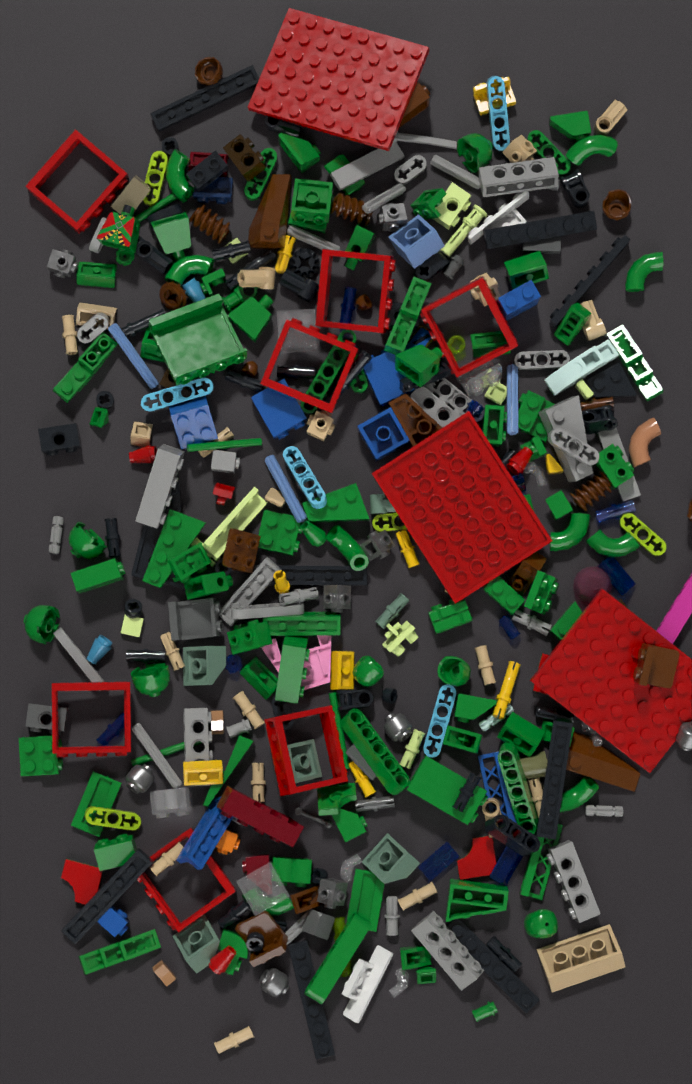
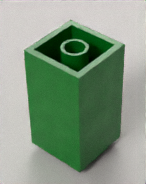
(441, 788)

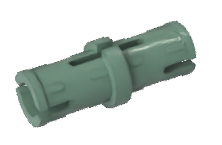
(392, 610)

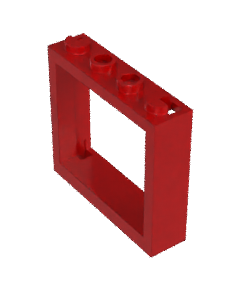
(56, 160)
(324, 290)
(436, 333)
(329, 338)
(82, 751)
(281, 754)
(162, 905)

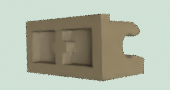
(132, 194)

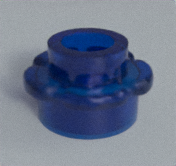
(475, 407)
(238, 664)

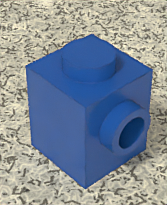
(114, 921)

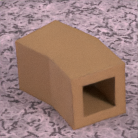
(217, 722)
(164, 973)

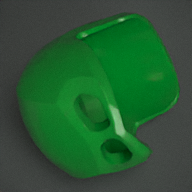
(367, 671)
(454, 671)
(535, 923)

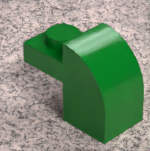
(234, 940)

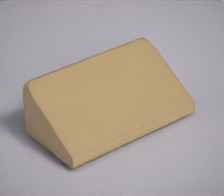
(86, 311)

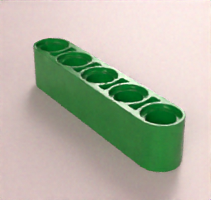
(328, 381)
(375, 751)
(517, 780)
(337, 958)

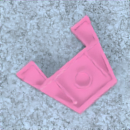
(317, 666)

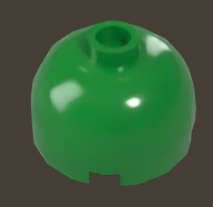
(475, 150)
(85, 542)
(41, 623)
(152, 679)

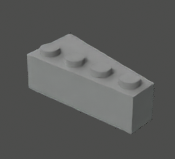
(569, 417)
(160, 485)

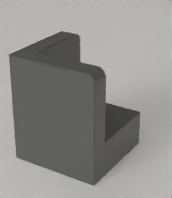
(318, 924)

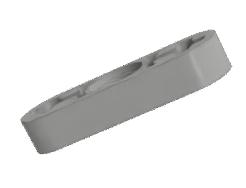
(555, 353)
(559, 444)

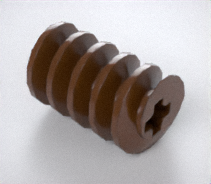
(351, 208)
(210, 223)
(591, 492)

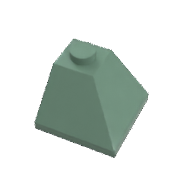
(203, 664)
(304, 761)
(390, 860)
(197, 943)

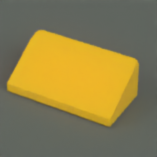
(341, 670)
(203, 772)

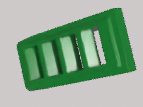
(578, 313)

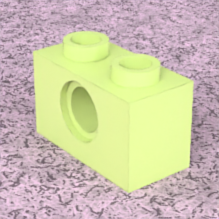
(460, 199)

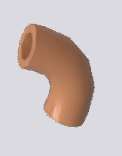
(640, 440)

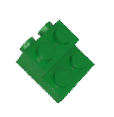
(311, 201)
(528, 415)
(279, 533)
(541, 593)
(37, 756)

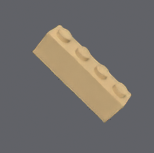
(581, 958)

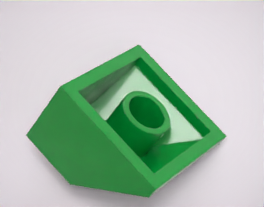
(299, 151)

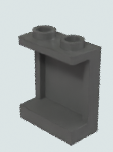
(195, 619)

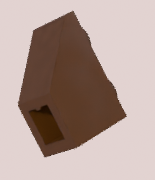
(526, 572)

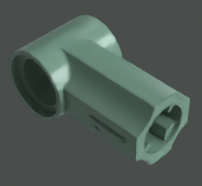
(380, 504)

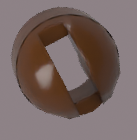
(364, 302)
(250, 368)

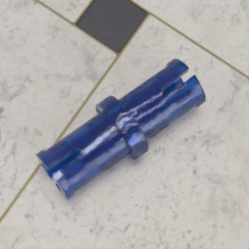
(348, 305)
(627, 508)
(112, 731)

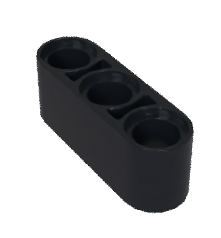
(503, 834)

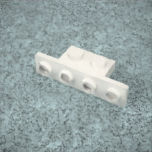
(506, 216)
(364, 982)

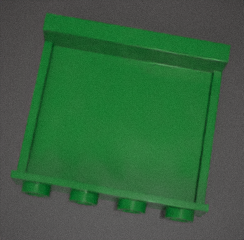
(197, 340)

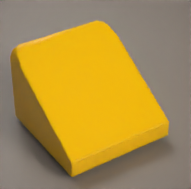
(552, 465)

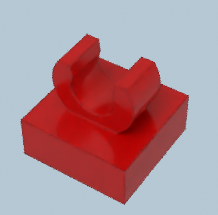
(223, 492)

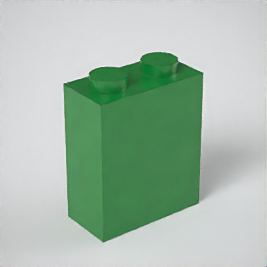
(98, 575)

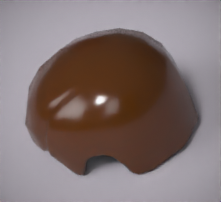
(208, 71)
(617, 204)

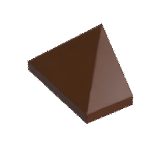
(305, 900)

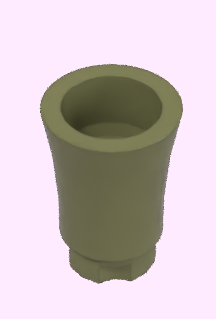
(534, 766)

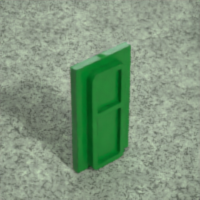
(100, 793)
(366, 897)

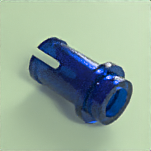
(509, 627)

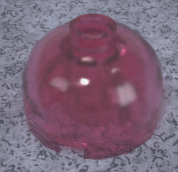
(589, 582)

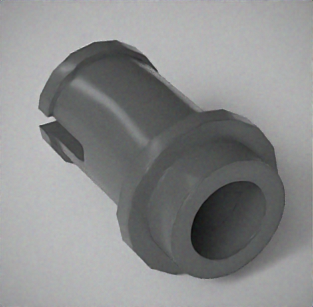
(453, 267)

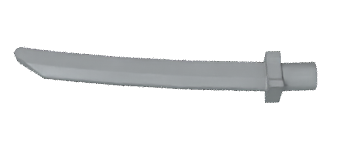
(425, 140)

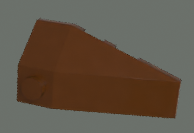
(270, 220)
(413, 419)
(600, 763)

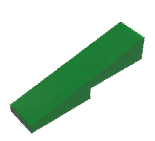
(407, 316)
(241, 747)

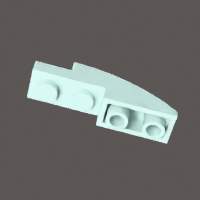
(581, 367)

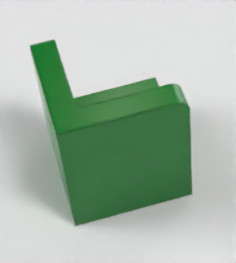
(558, 505)

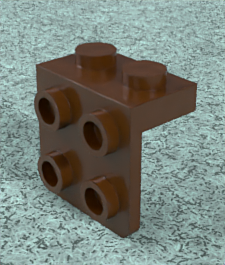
(241, 550)
(656, 666)
(274, 937)

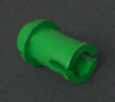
(485, 1011)

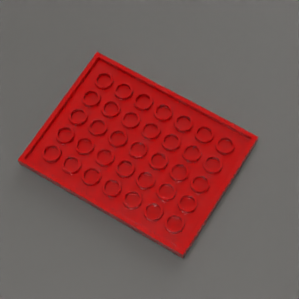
(338, 79)
(462, 507)
(595, 681)

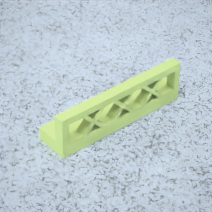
(237, 519)

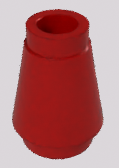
(143, 455)
(519, 461)
(221, 961)

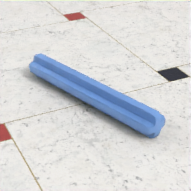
(133, 356)
(512, 399)
(285, 488)

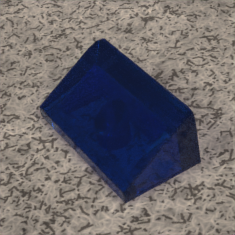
(506, 866)

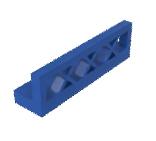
(504, 793)
(205, 836)

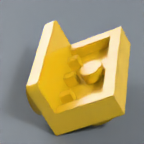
(481, 99)

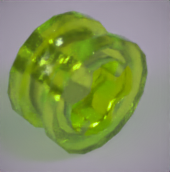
(461, 347)

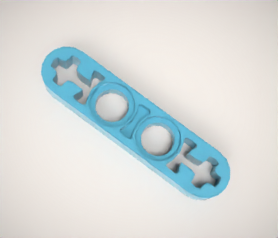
(495, 113)
(176, 391)
(304, 477)
(442, 721)

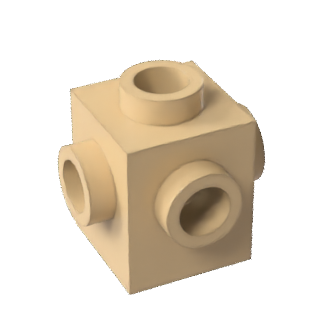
(520, 150)
(493, 285)
(320, 432)

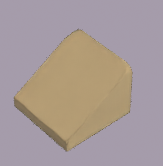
(141, 434)
(275, 497)

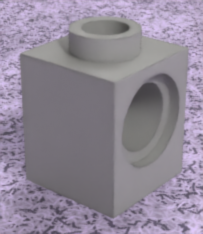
(225, 461)

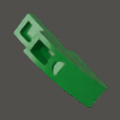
(85, 368)

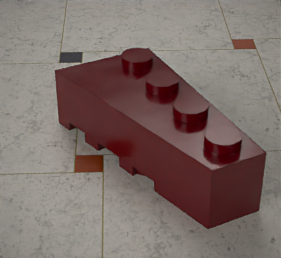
(259, 816)

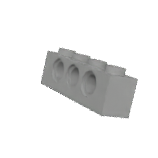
(518, 177)
(440, 404)
(190, 717)
(589, 907)
(448, 960)

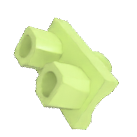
(397, 634)

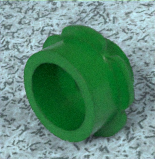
(125, 261)

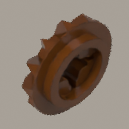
(176, 302)

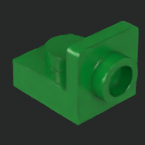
(215, 278)
(536, 447)

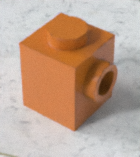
(228, 842)

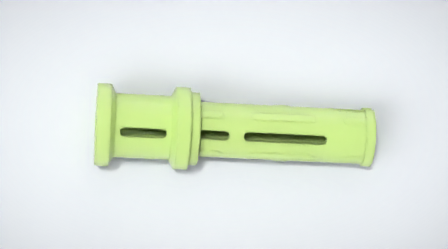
(469, 223)

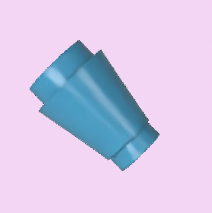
(194, 290)
(99, 648)

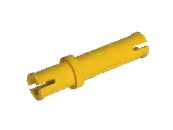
(503, 697)

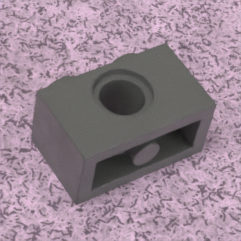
(36, 712)

